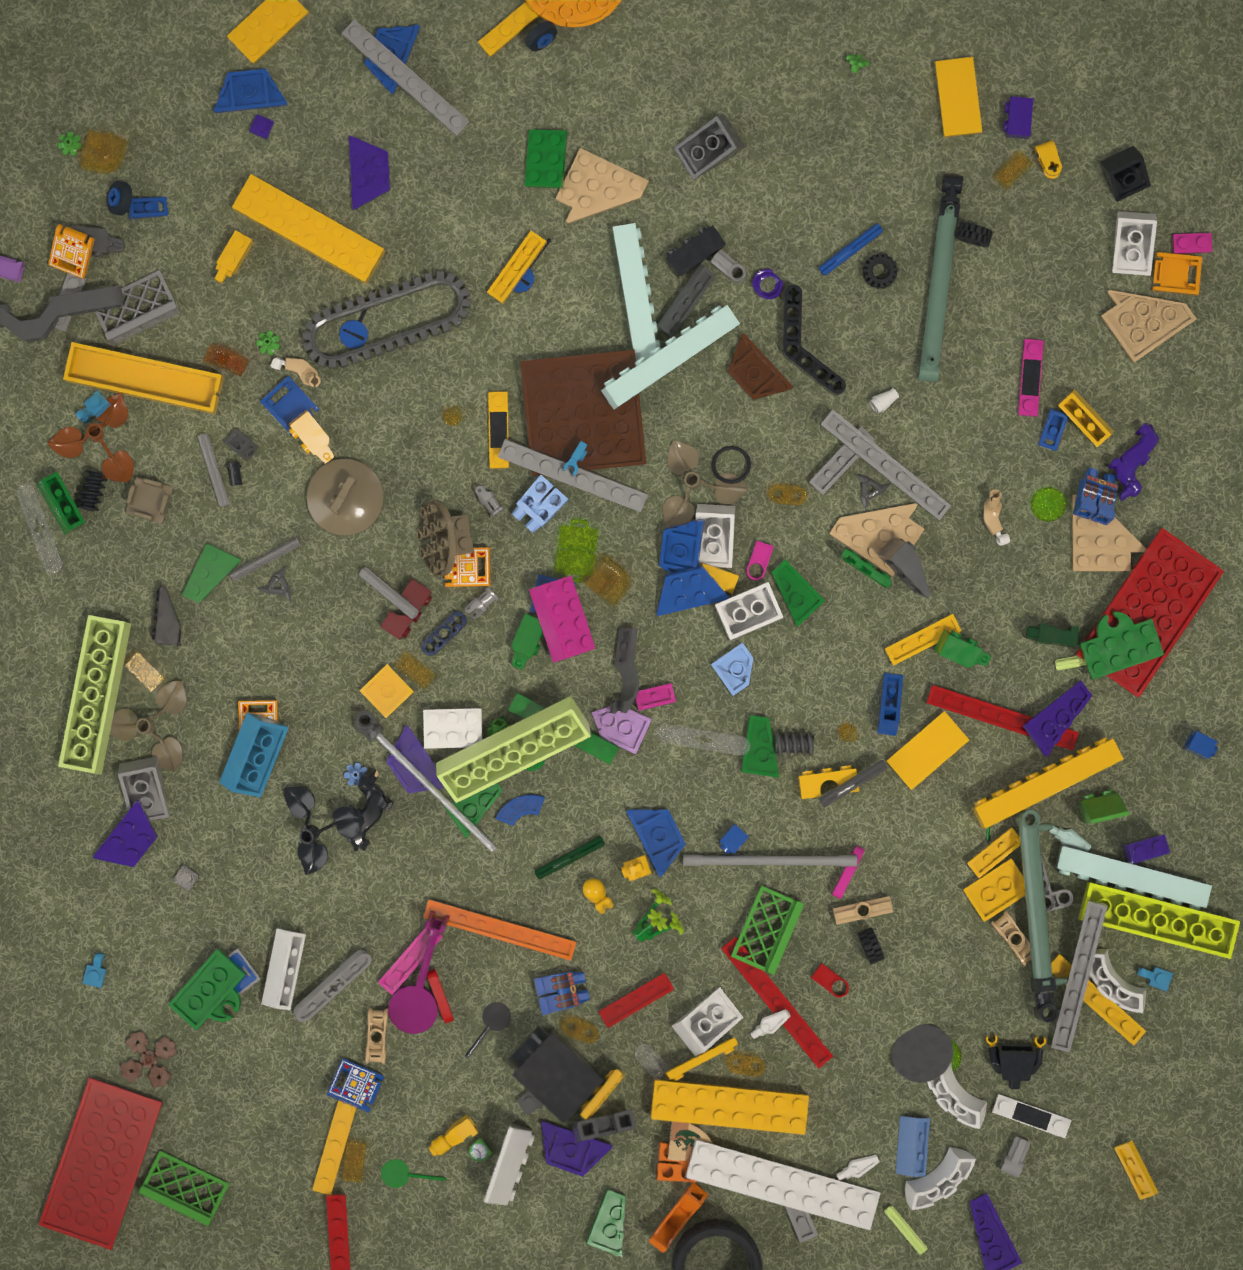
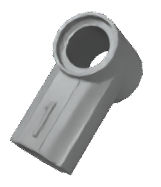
(728, 266)
(1015, 1158)

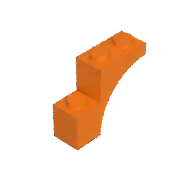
(678, 1217)

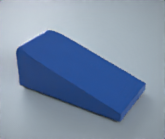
(147, 208)
(1053, 428)

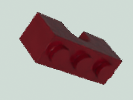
(399, 625)

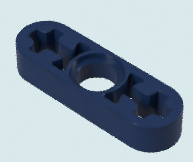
(450, 619)

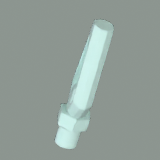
(1070, 839)

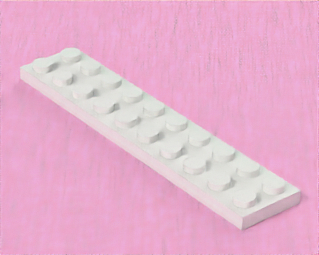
(782, 1184)

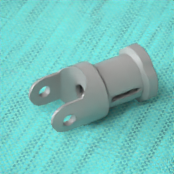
(487, 499)
(481, 603)

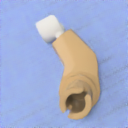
(304, 370)
(991, 513)

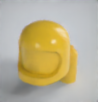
(596, 893)

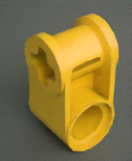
(1049, 156)

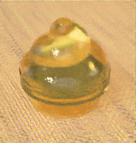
(452, 416)
(848, 732)

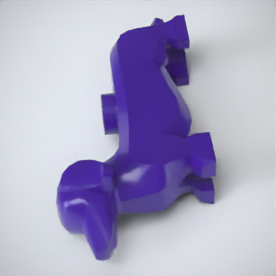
(1131, 459)

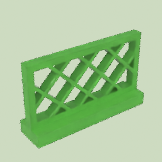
(782, 938)
(175, 1203)

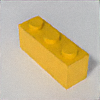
(1085, 418)

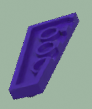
(994, 1242)

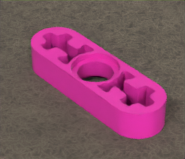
(847, 874)

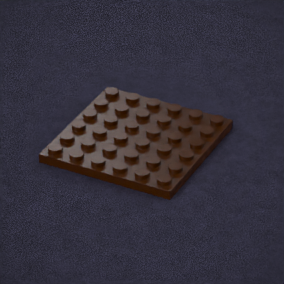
(568, 407)

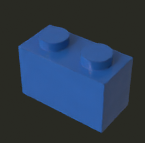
(1201, 745)

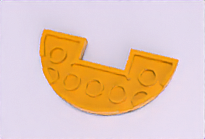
(573, 12)

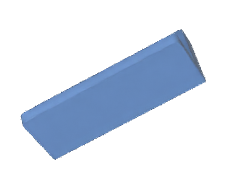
(912, 1146)

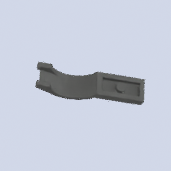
(625, 664)

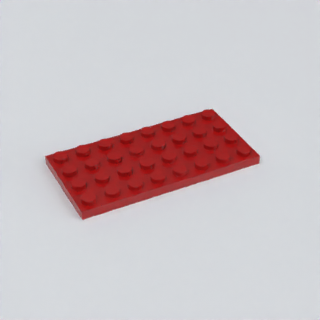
(1164, 586)
(100, 1163)

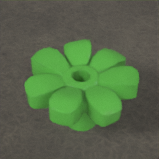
(857, 61)
(72, 146)
(268, 346)

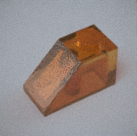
(225, 360)

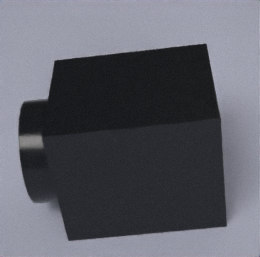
(554, 1072)

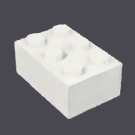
(749, 611)
(452, 728)

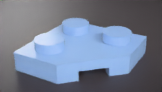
(735, 668)

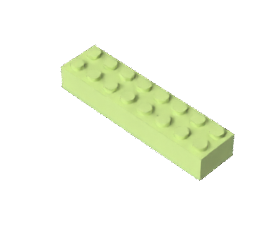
(94, 694)
(513, 749)

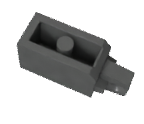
(103, 241)

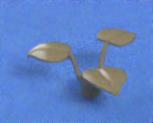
(683, 459)
(126, 724)

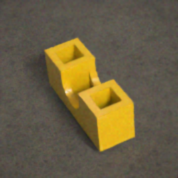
(811, 783)

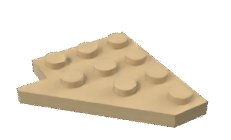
(597, 186)
(1144, 321)
(873, 530)
(1101, 546)

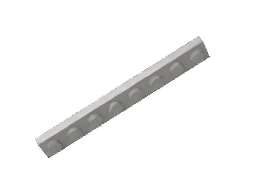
(405, 77)
(885, 464)
(583, 479)
(1079, 976)

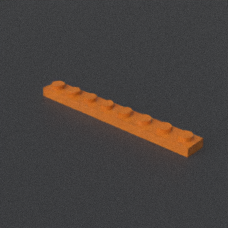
(502, 930)

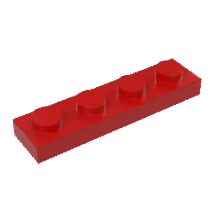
(636, 1000)
(338, 1231)

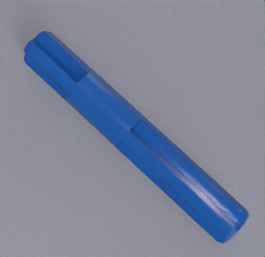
(850, 249)

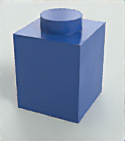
(733, 839)

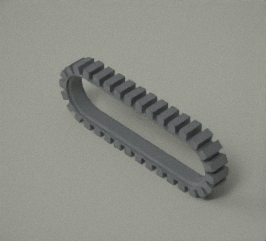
(374, 301)

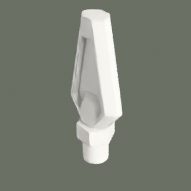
(770, 1023)
(858, 1167)

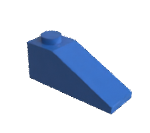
(890, 704)

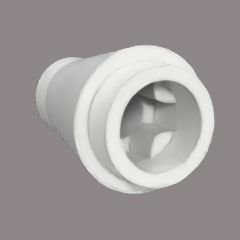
(882, 401)

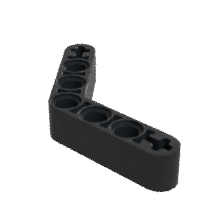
(802, 353)

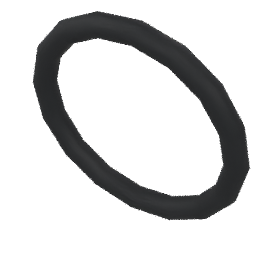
(726, 480)

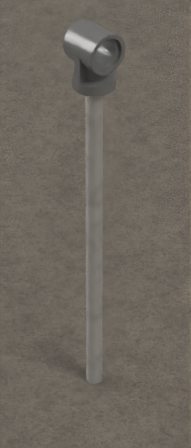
(373, 731)

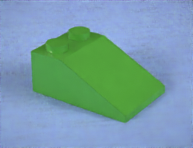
(1102, 808)

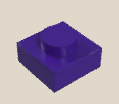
(261, 127)

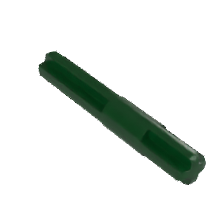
(569, 857)

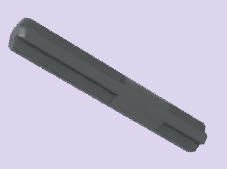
(853, 783)

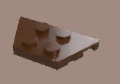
(755, 372)

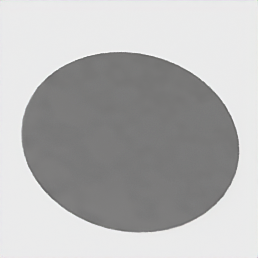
(922, 1053)

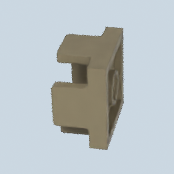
(149, 500)

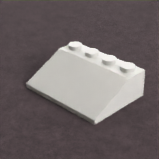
(508, 1165)

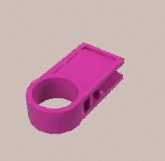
(761, 556)

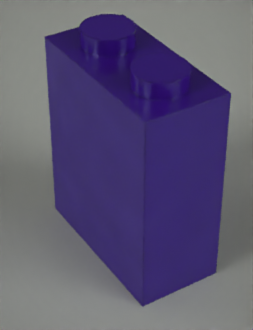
(1146, 848)

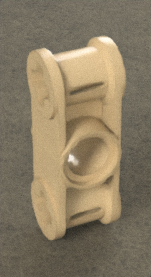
(1006, 928)
(374, 1047)

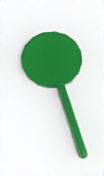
(396, 1174)

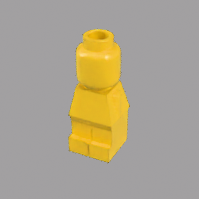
(454, 1135)

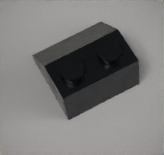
(1125, 173)

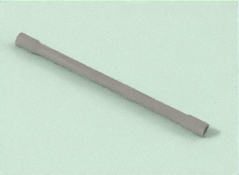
(699, 860)

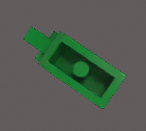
(526, 641)
(961, 650)

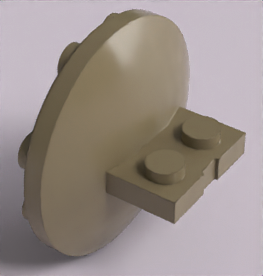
(345, 497)
(447, 536)

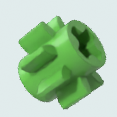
(496, 726)

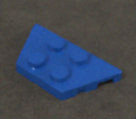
(400, 43)
(249, 91)
(681, 546)
(689, 590)
(658, 835)

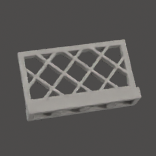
(145, 320)

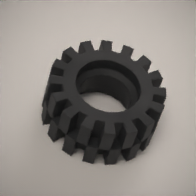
(974, 234)
(880, 282)
(871, 945)

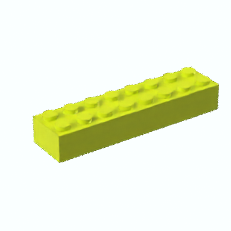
(1163, 921)

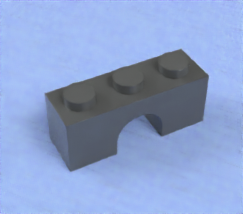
(604, 1126)

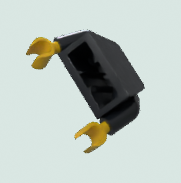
(1016, 1061)

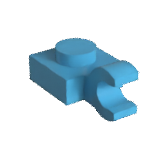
(95, 405)
(578, 454)
(95, 973)
(1157, 978)

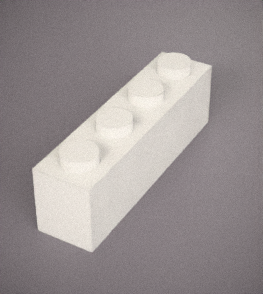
(283, 969)

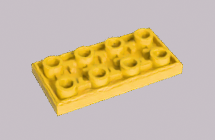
(958, 97)
(927, 750)

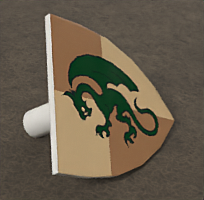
(683, 1139)

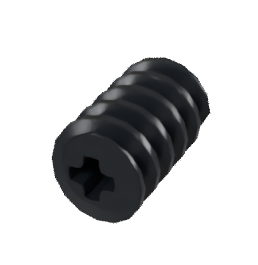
(92, 491)

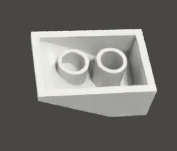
(1134, 243)
(717, 534)
(707, 1022)

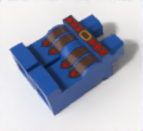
(1096, 497)
(566, 989)

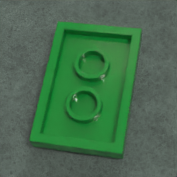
(546, 158)

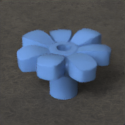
(351, 774)

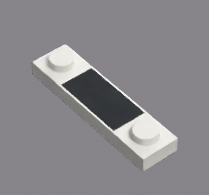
(1031, 1116)

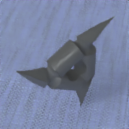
(869, 482)
(270, 589)

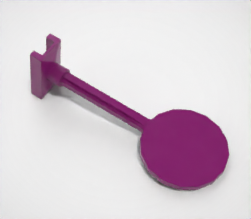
(413, 1006)

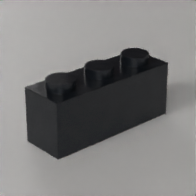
(695, 250)

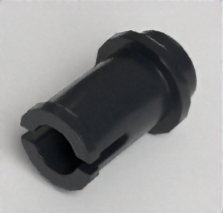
(235, 473)

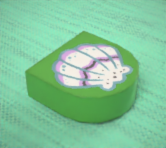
(479, 1150)

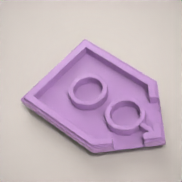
(622, 728)

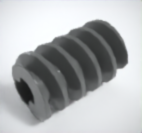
(794, 744)

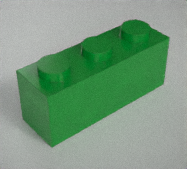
(60, 503)

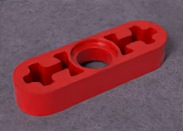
(439, 996)

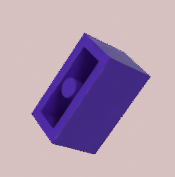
(1018, 118)

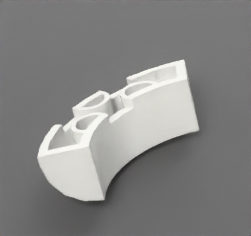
(1113, 986)
(957, 1101)
(940, 1182)

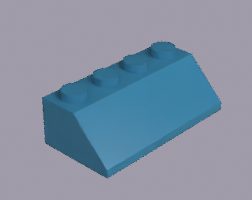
(253, 755)

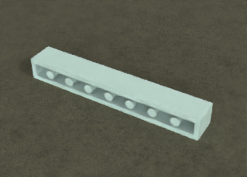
(635, 290)
(671, 356)
(1134, 877)

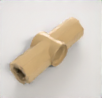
(850, 912)

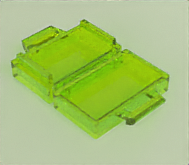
(577, 542)

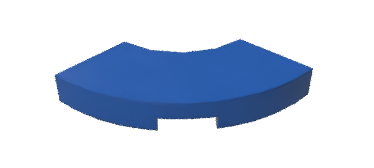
(519, 807)

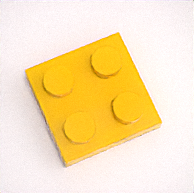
(386, 691)

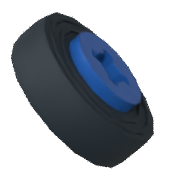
(541, 36)
(119, 198)

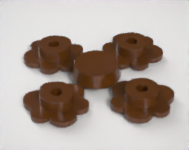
(148, 1059)

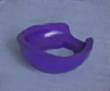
(759, 276)

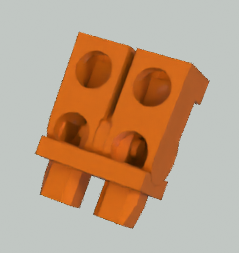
(671, 1171)

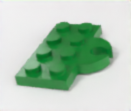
(1120, 645)
(210, 991)

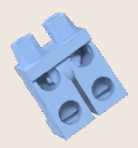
(539, 510)

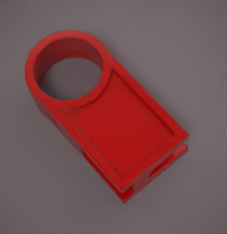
(826, 978)

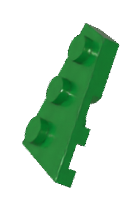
(866, 568)
(796, 592)

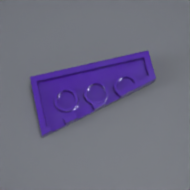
(1054, 719)

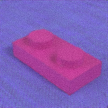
(1192, 243)
(655, 697)

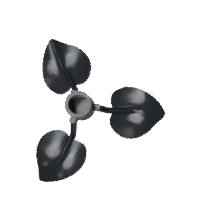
(314, 855)

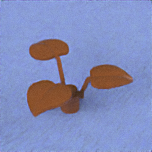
(69, 441)

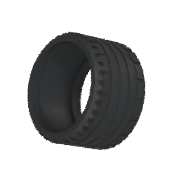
(715, 1228)

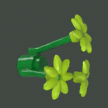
(644, 930)

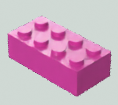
(562, 619)

